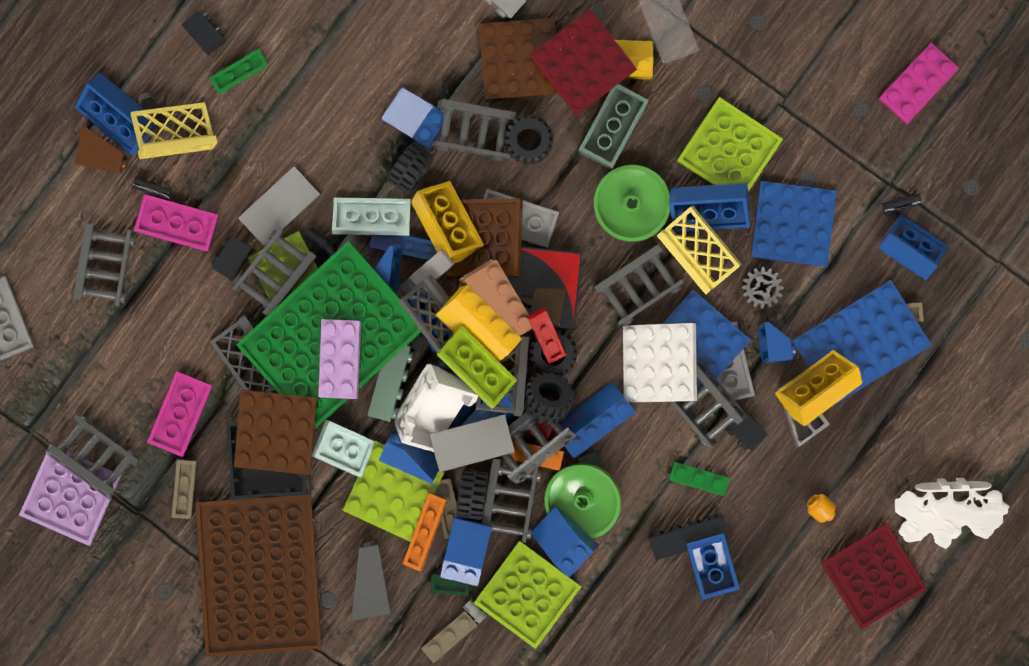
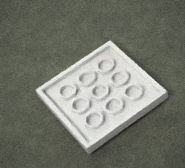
(660, 362)

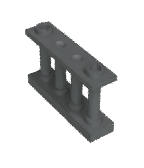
(485, 115)
(85, 271)
(294, 275)
(622, 278)
(722, 400)
(518, 429)
(90, 476)
(493, 507)

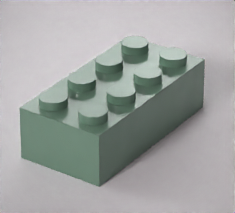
(613, 126)
(389, 385)

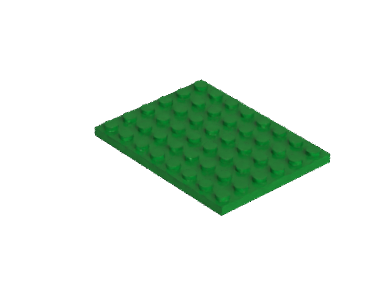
(289, 338)

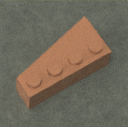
(495, 289)

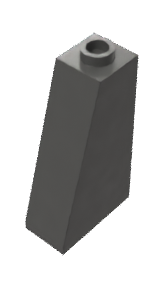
(370, 591)

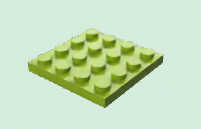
(729, 147)
(389, 496)
(527, 594)

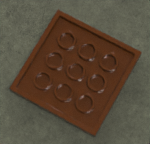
(506, 59)
(500, 231)
(275, 432)

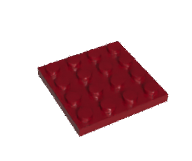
(583, 62)
(873, 576)

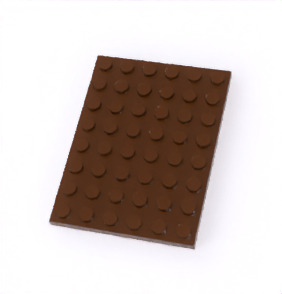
(258, 575)

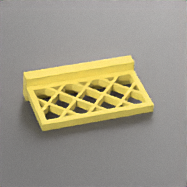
(180, 144)
(688, 260)

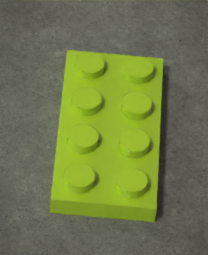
(477, 367)

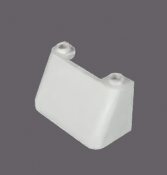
(431, 406)

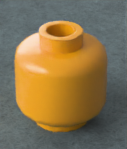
(821, 508)

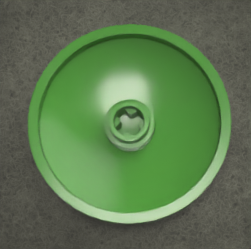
(632, 203)
(586, 497)

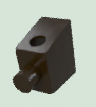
(546, 298)

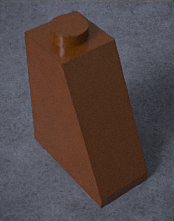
(98, 154)

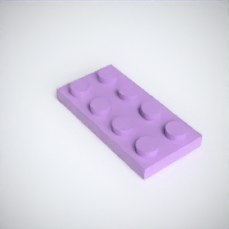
(339, 359)

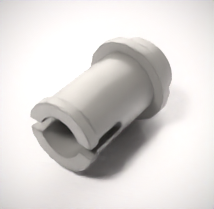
(475, 611)

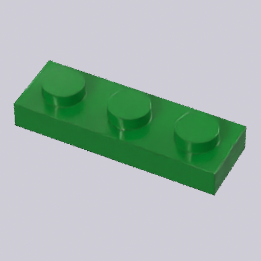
(239, 71)
(699, 479)

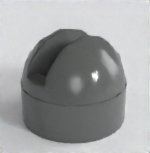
(145, 102)

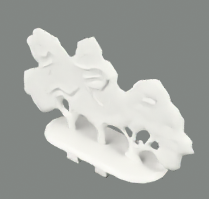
(946, 515)

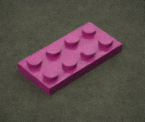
(918, 83)
(176, 223)
(179, 414)

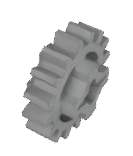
(759, 279)

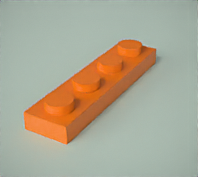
(425, 531)

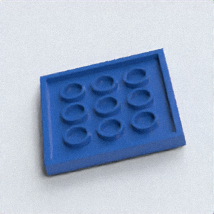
(793, 223)
(716, 337)

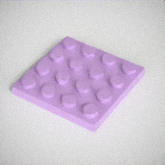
(65, 501)

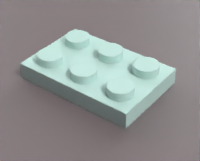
(343, 448)

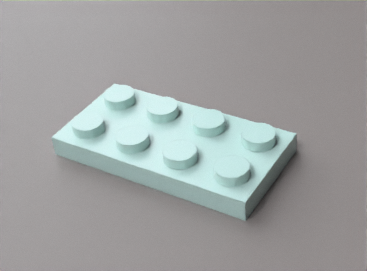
(371, 216)

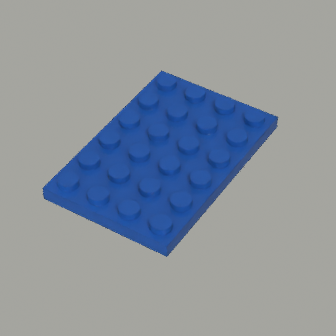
(871, 333)

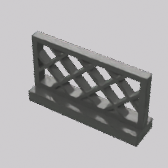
(434, 297)
(247, 325)
(518, 388)

